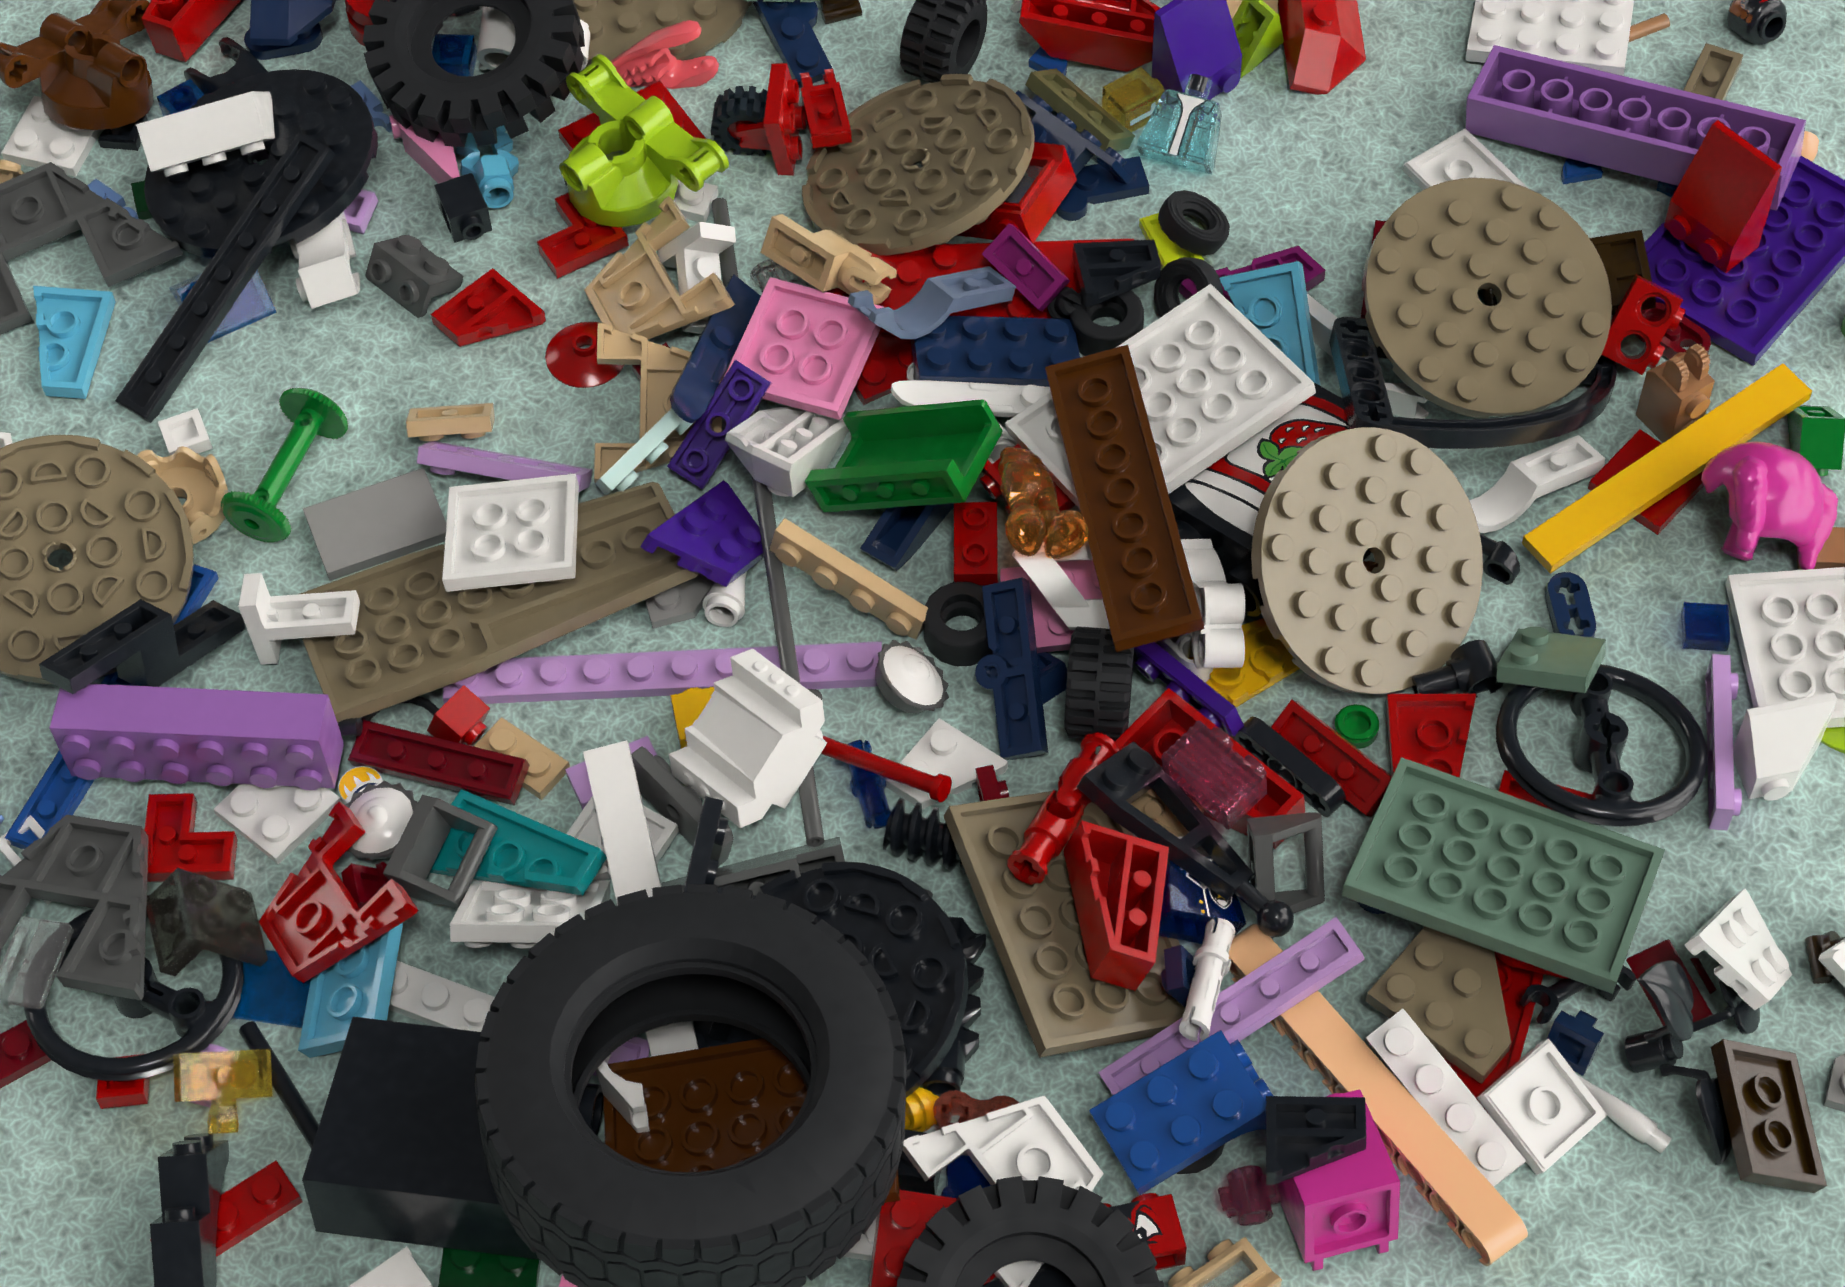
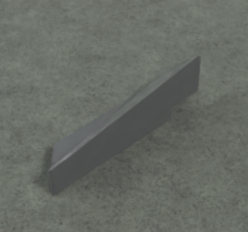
(758, 871)

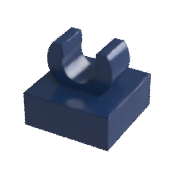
(1576, 1039)

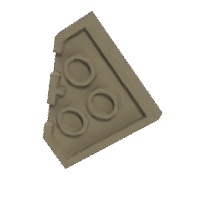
(1452, 997)

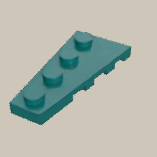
(521, 851)

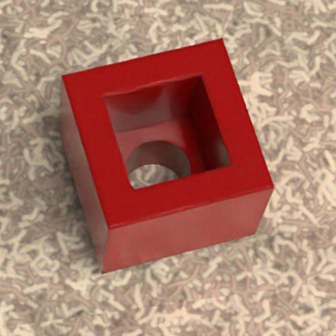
(460, 718)

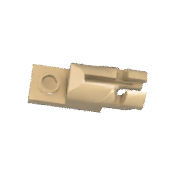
(825, 259)

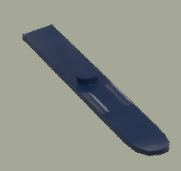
(713, 353)

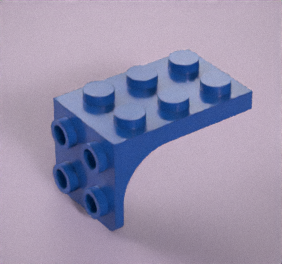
(1183, 1110)

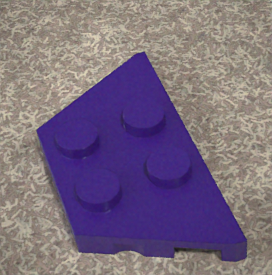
(711, 536)

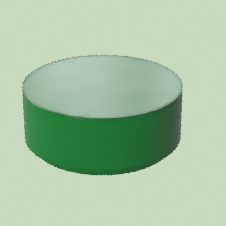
(1357, 725)

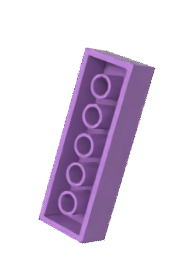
(198, 736)

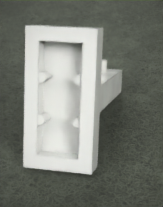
(696, 257)
(293, 616)

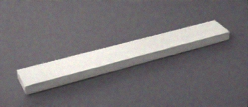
(630, 854)

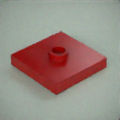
(1663, 511)

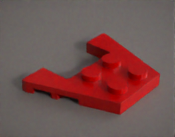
(314, 915)

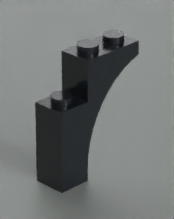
(190, 1197)

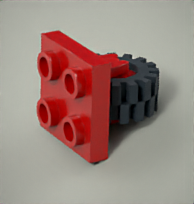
(763, 120)

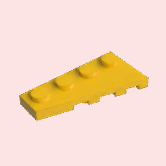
(1264, 665)

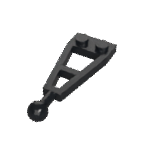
(1135, 772)

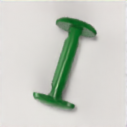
(257, 512)

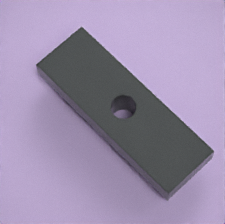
(674, 800)

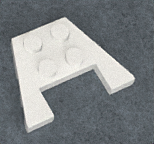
(1009, 1143)

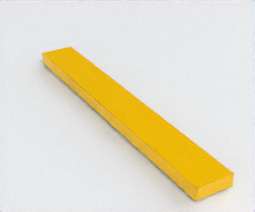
(1665, 468)

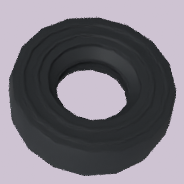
(1185, 234)
(1174, 273)

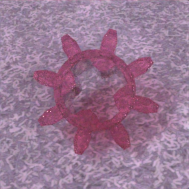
(1249, 1196)

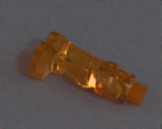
(1035, 508)

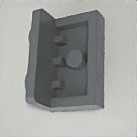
(410, 273)

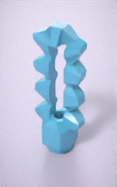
(493, 171)

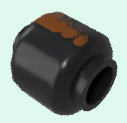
(1757, 20)

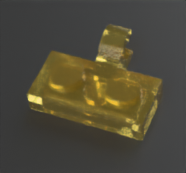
(222, 1079)

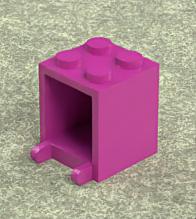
(1345, 1201)

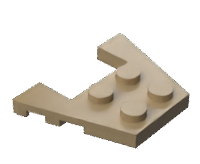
(639, 295)
(659, 374)

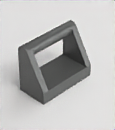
(1263, 833)
(422, 844)

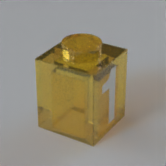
(1132, 98)

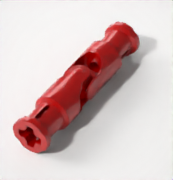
(1052, 829)

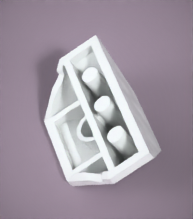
(785, 445)

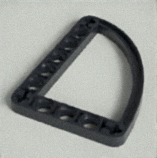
(1369, 405)

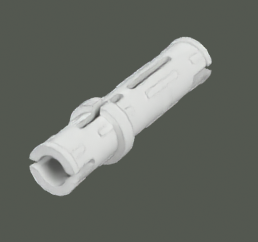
(1211, 966)

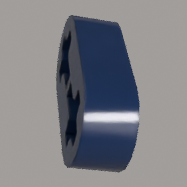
(1580, 606)

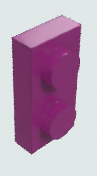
(1025, 267)

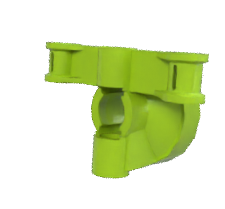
(634, 154)

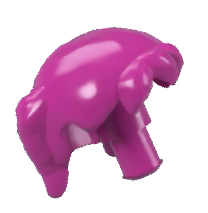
(1772, 497)

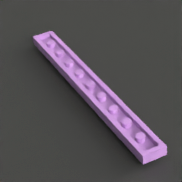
(658, 673)

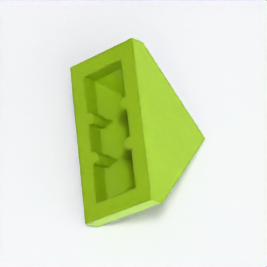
(1257, 32)

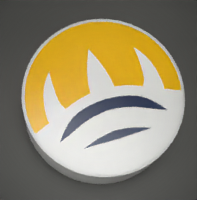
(356, 780)

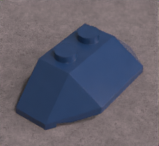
(282, 20)

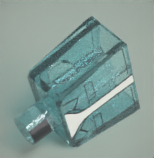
(1184, 127)

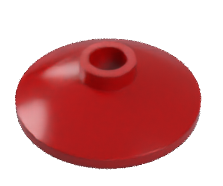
(578, 365)

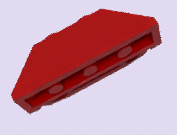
(1093, 31)
(1320, 42)

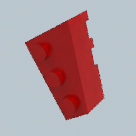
(1117, 901)

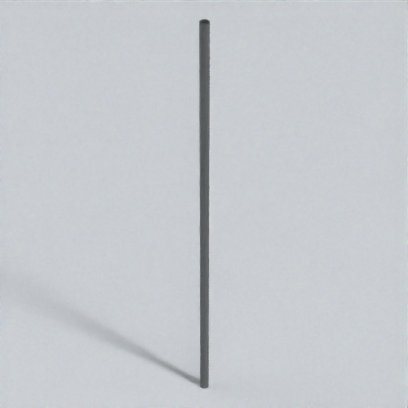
(775, 577)

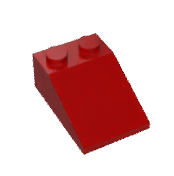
(1723, 198)

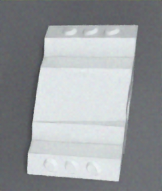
(752, 740)

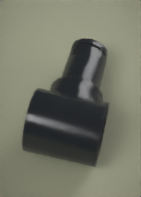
(1469, 671)

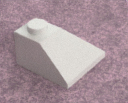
(1779, 743)

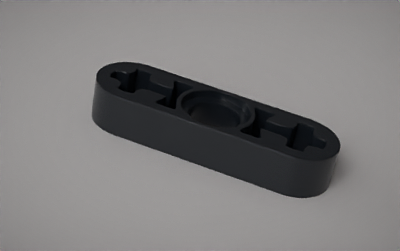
(1287, 761)

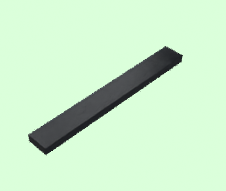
(225, 277)

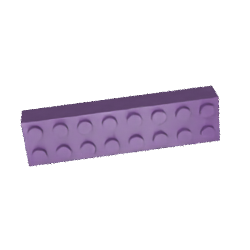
(1615, 118)

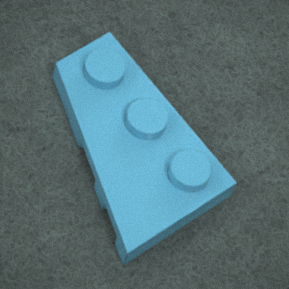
(1278, 306)
(70, 337)

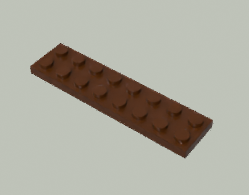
(1123, 499)

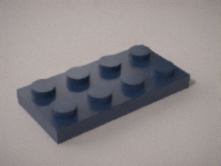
(994, 350)

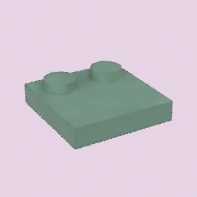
(1551, 660)

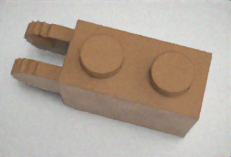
(1676, 393)

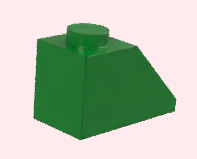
(1817, 436)

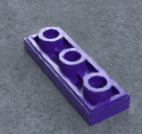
(735, 402)
(1157, 663)

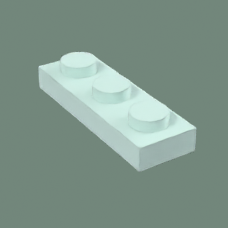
(648, 448)

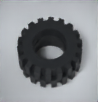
(942, 37)
(1097, 685)

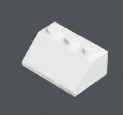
(208, 132)

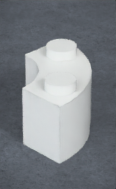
(326, 264)

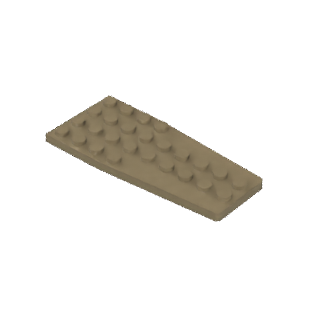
(423, 638)

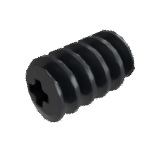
(920, 836)

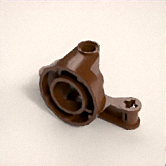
(83, 68)

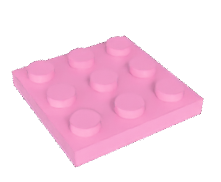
(807, 347)

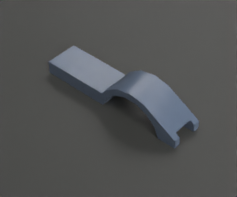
(937, 301)

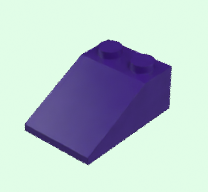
(1196, 40)

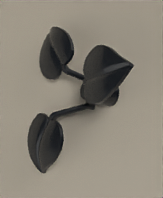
(1663, 1046)

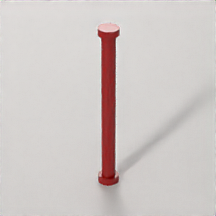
(937, 786)

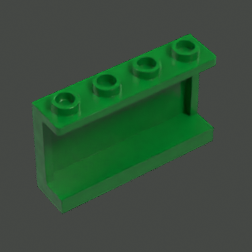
(908, 457)

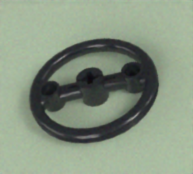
(1601, 750)
(193, 1018)

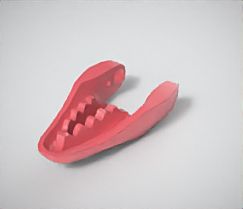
(652, 61)

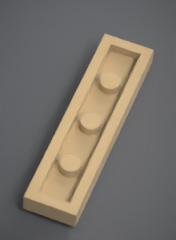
(857, 584)

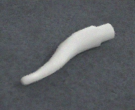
(1629, 1118)

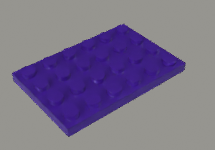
(1775, 282)

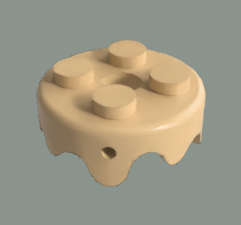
(198, 481)

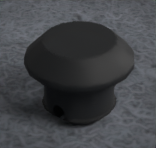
(1061, 305)

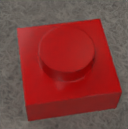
(122, 1093)

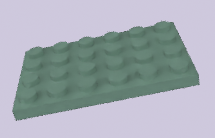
(1504, 874)

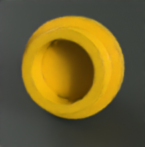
(919, 1110)

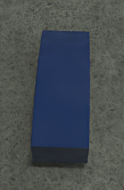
(903, 532)

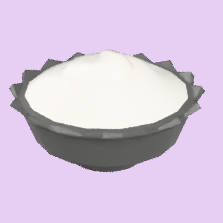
(910, 678)
(384, 816)

